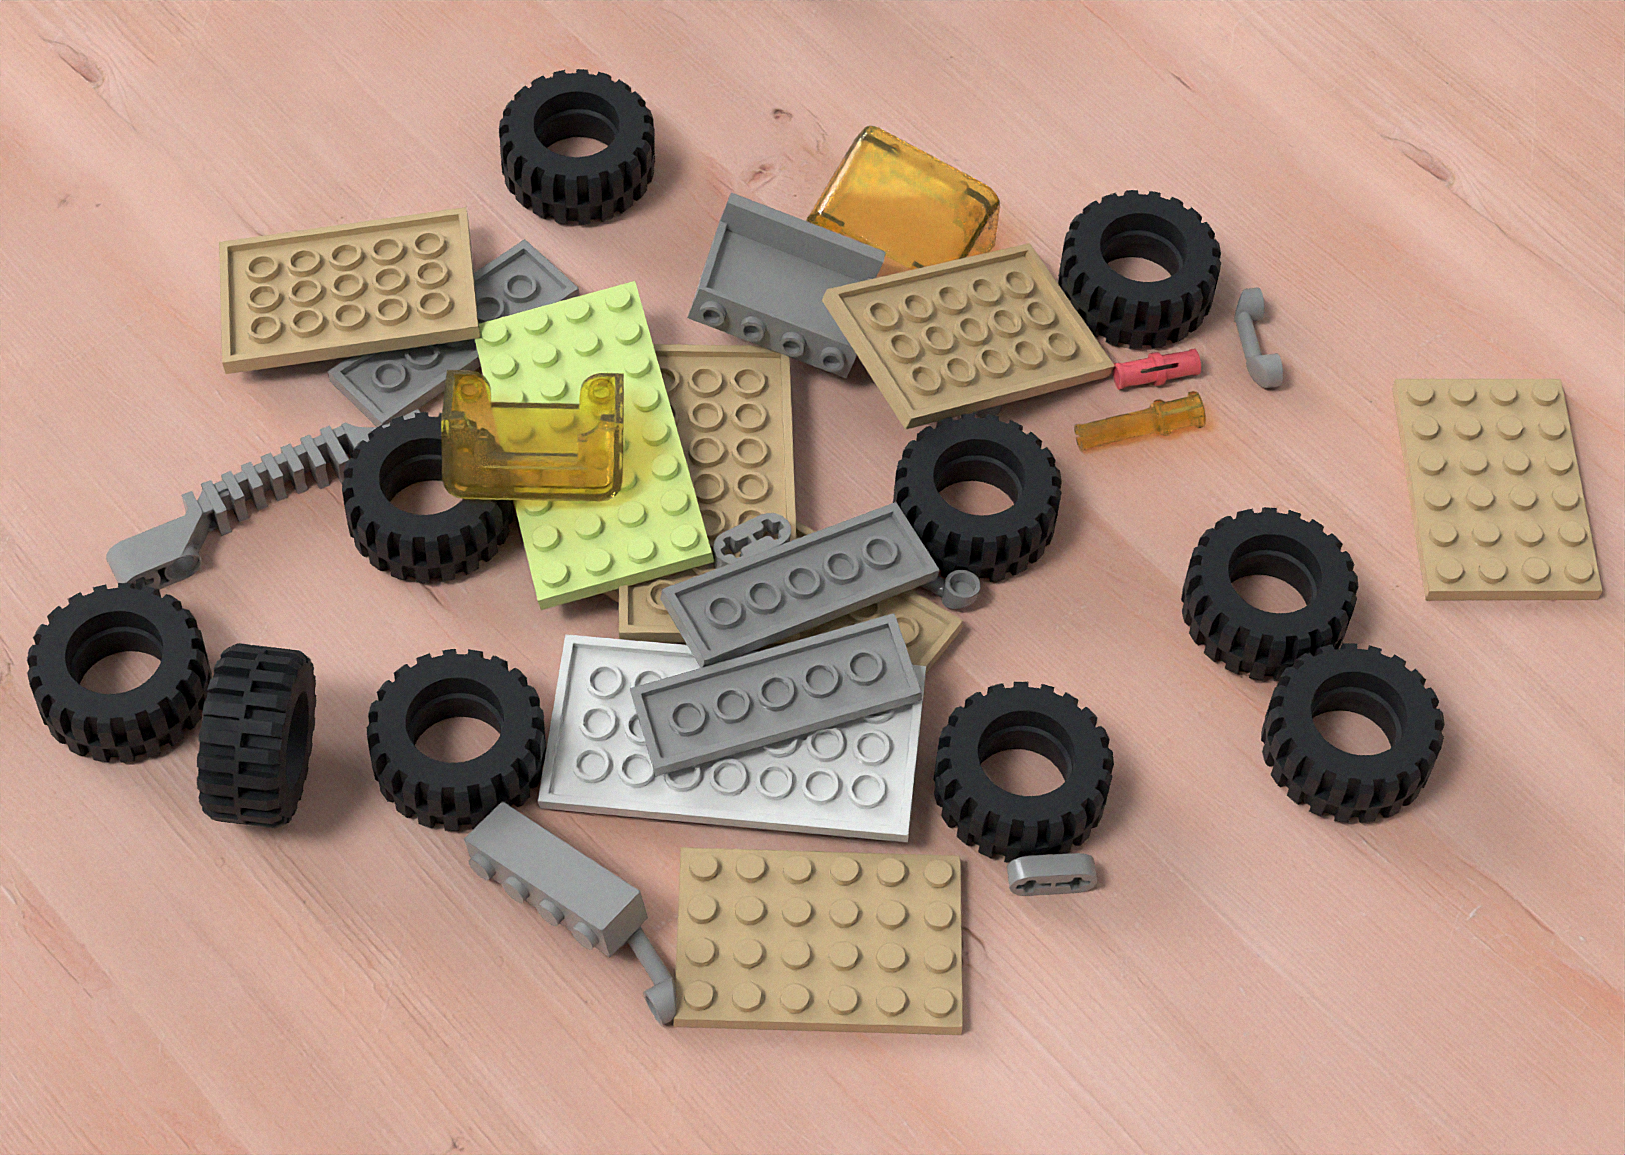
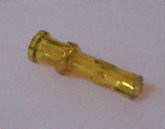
(1158, 418)

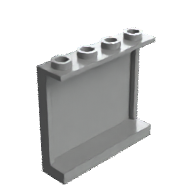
(770, 280)

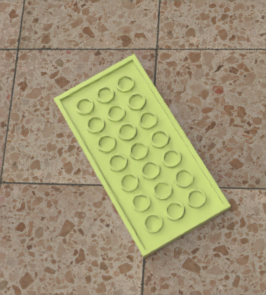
(655, 517)

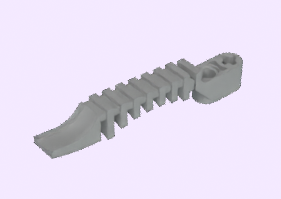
(172, 549)

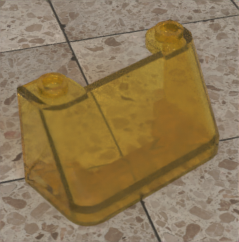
(907, 203)
(532, 447)

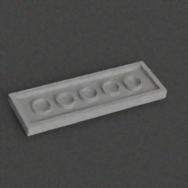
(406, 379)
(798, 585)
(775, 694)

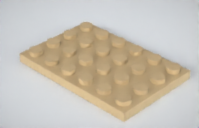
(347, 290)
(967, 334)
(1495, 490)
(819, 941)

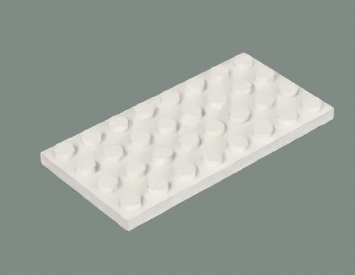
(825, 782)

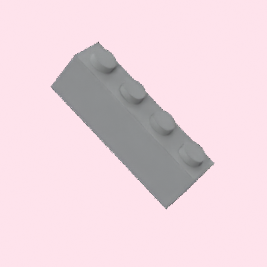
(555, 879)

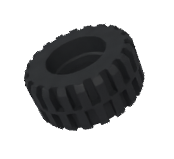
(569, 108)
(1149, 230)
(989, 454)
(409, 542)
(1278, 548)
(110, 624)
(1368, 686)
(448, 689)
(1032, 722)
(256, 735)

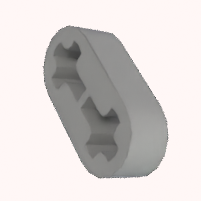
(749, 538)
(1051, 874)

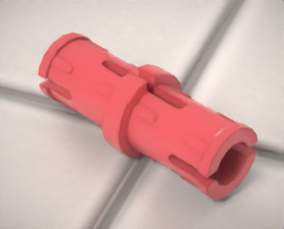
(1182, 364)

